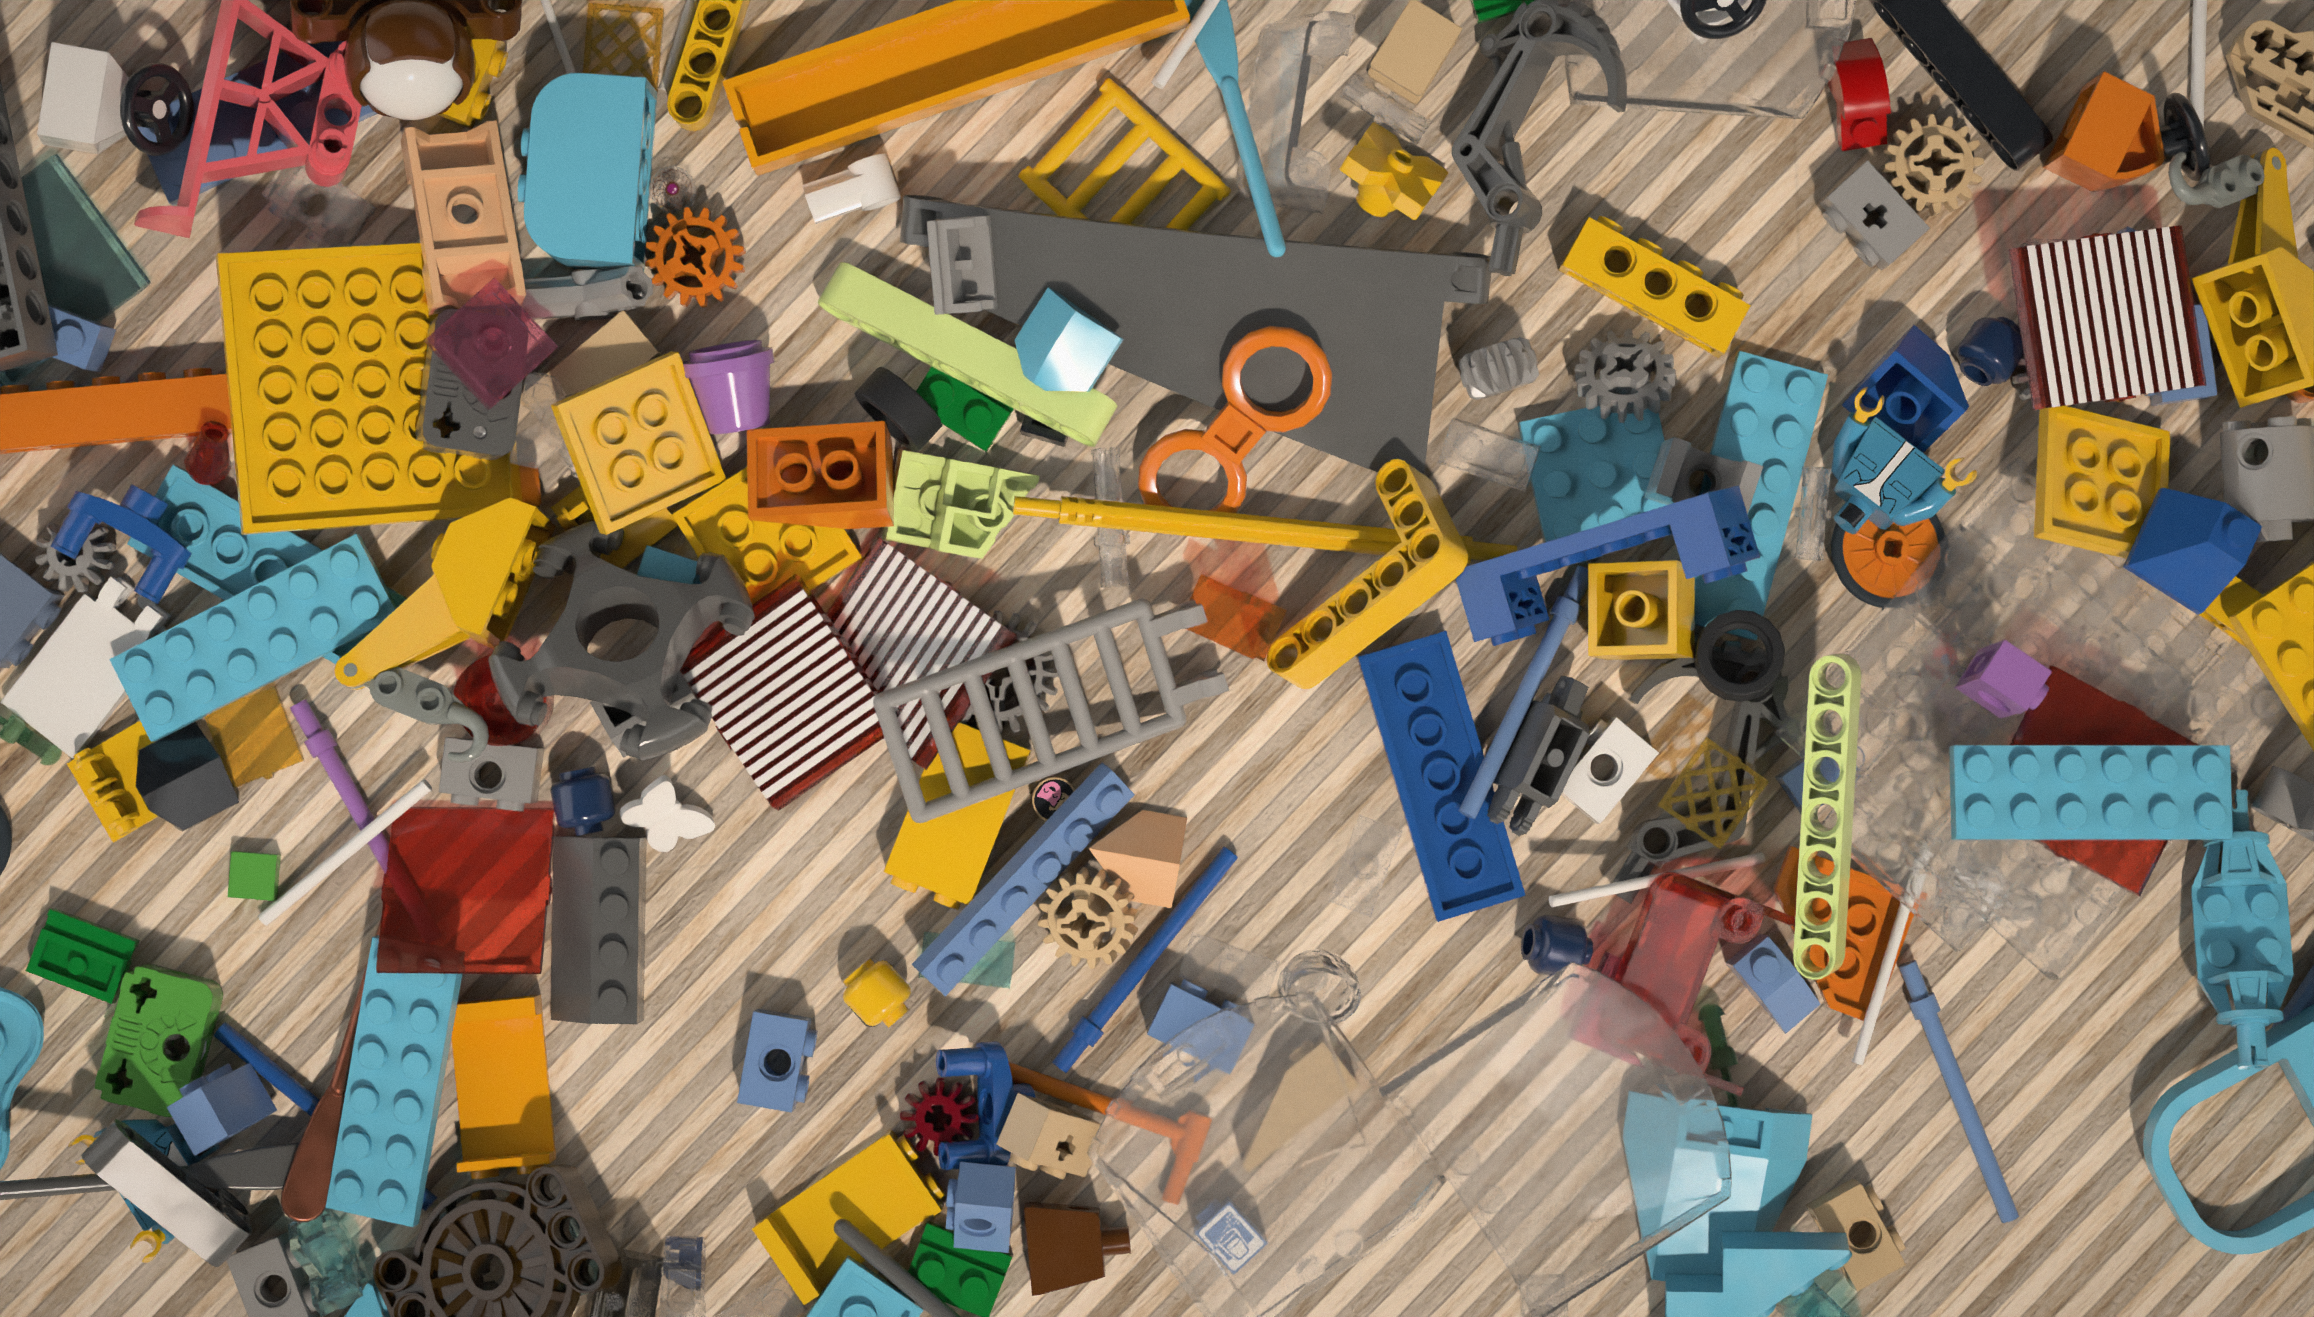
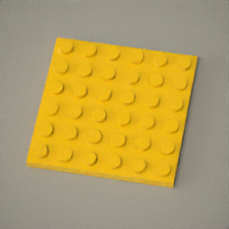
(329, 393)

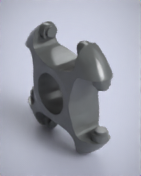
(610, 594)

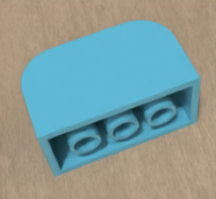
(590, 169)

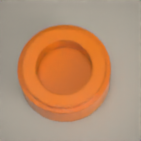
(530, 485)

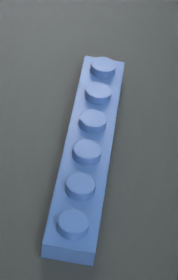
(1023, 879)

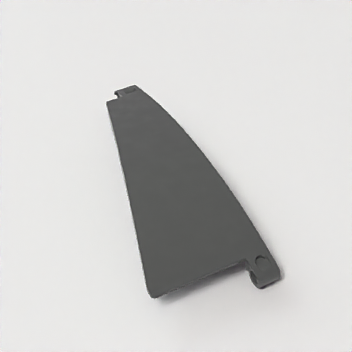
(1196, 293)

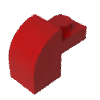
(1860, 96)

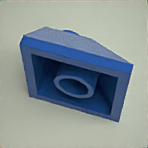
(1917, 389)
(2191, 547)

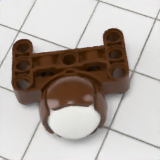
(407, 53)

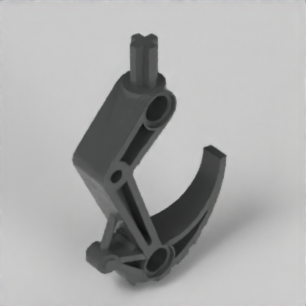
(1486, 144)
(1740, 742)

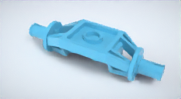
(2243, 934)

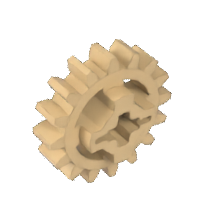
(1933, 145)
(1100, 903)

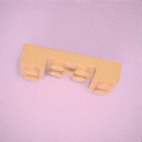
(460, 256)

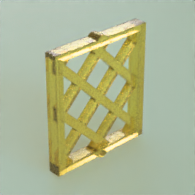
(625, 11)
(1691, 822)

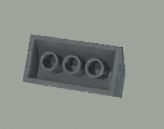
(598, 929)

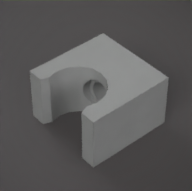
(1679, 460)

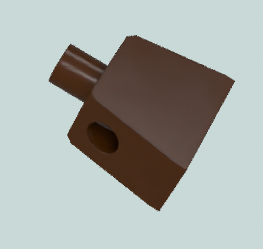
(1069, 1245)

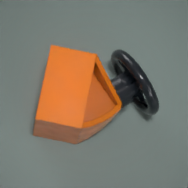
(2118, 137)

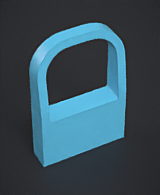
(2294, 1051)

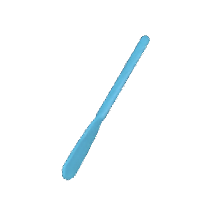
(1220, 55)

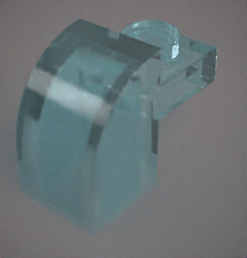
(330, 1261)

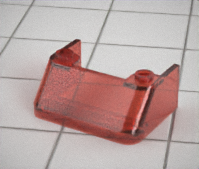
(1675, 947)

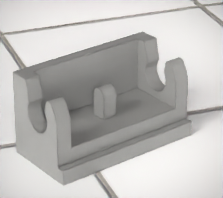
(962, 264)

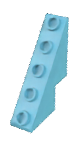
(1756, 1273)

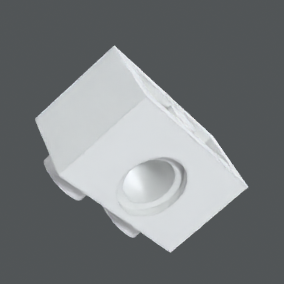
(1630, 759)

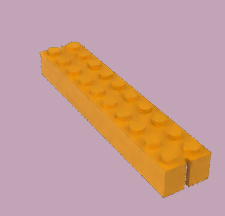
(928, 68)

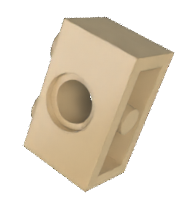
(1879, 1252)

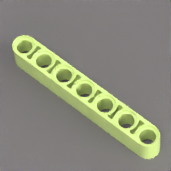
(960, 352)
(1813, 834)

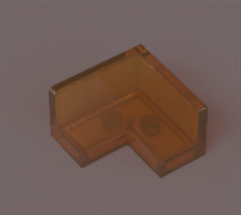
(1236, 618)

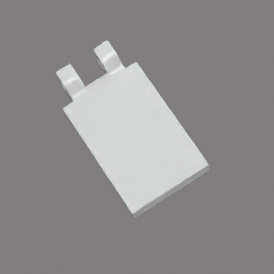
(71, 681)

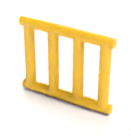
(1144, 127)

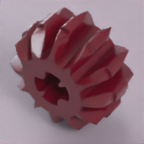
(951, 1105)

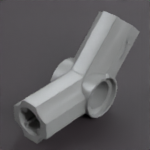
(587, 294)

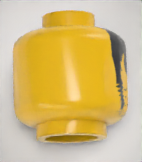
(876, 993)

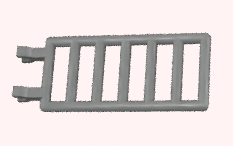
(926, 688)

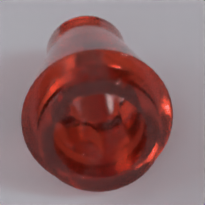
(209, 455)

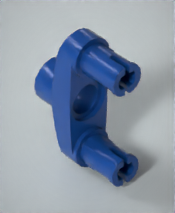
(135, 517)
(995, 1101)

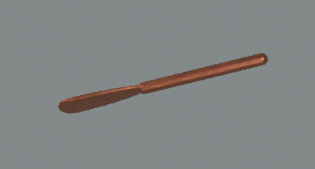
(310, 1172)

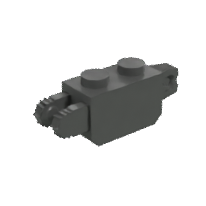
(1541, 756)

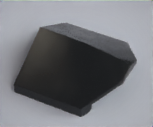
(184, 778)

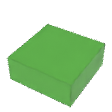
(254, 875)

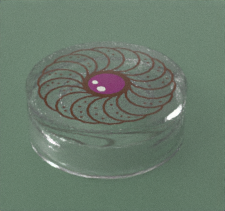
(673, 189)

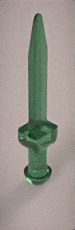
(15, 730)
(1721, 1053)

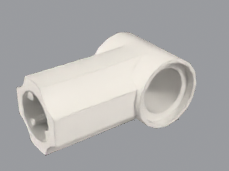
(863, 186)

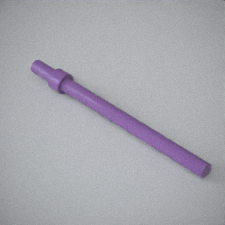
(321, 745)

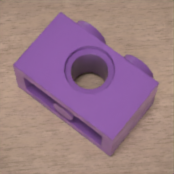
(2004, 680)

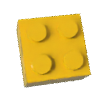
(1640, 611)

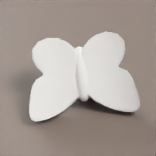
(665, 816)

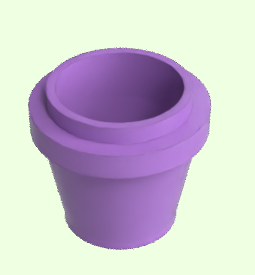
(732, 385)

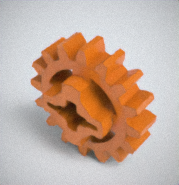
(714, 247)

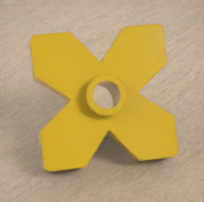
(1390, 175)

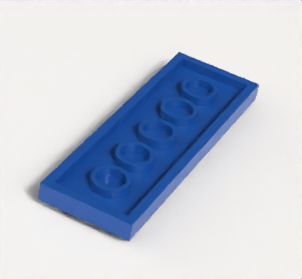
(1433, 764)

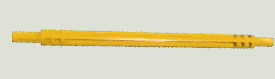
(1231, 526)

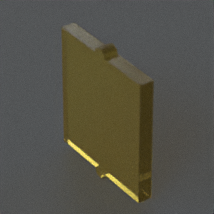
(254, 737)

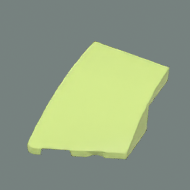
(952, 503)

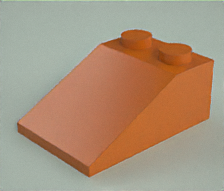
(822, 475)

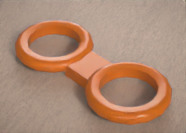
(1241, 421)

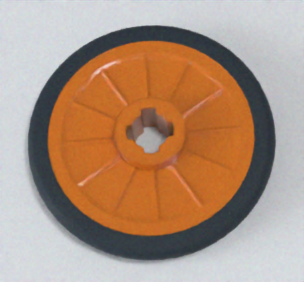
(1866, 568)

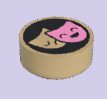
(1050, 796)

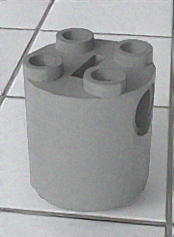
(2270, 472)

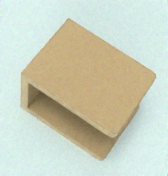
(1414, 51)

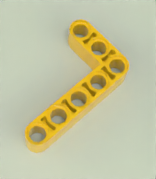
(701, 41)
(1384, 592)

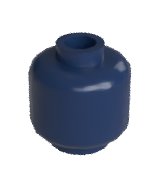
(1990, 351)
(582, 800)
(1555, 943)

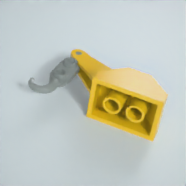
(2264, 295)
(475, 593)

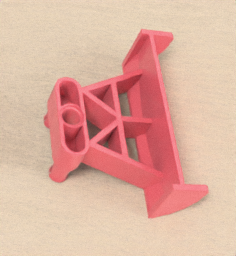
(328, 147)

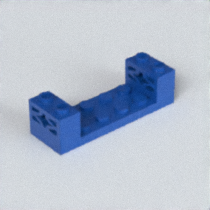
(1708, 530)

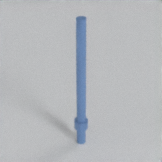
(1564, 613)
(1925, 1007)

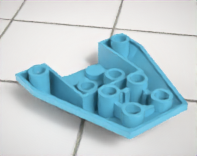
(1766, 1160)

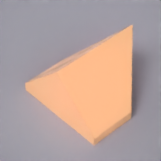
(1144, 856)

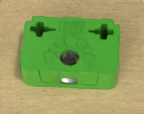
(145, 1033)

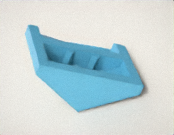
(1064, 345)

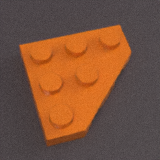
(1868, 931)

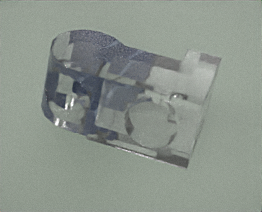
(683, 1277)

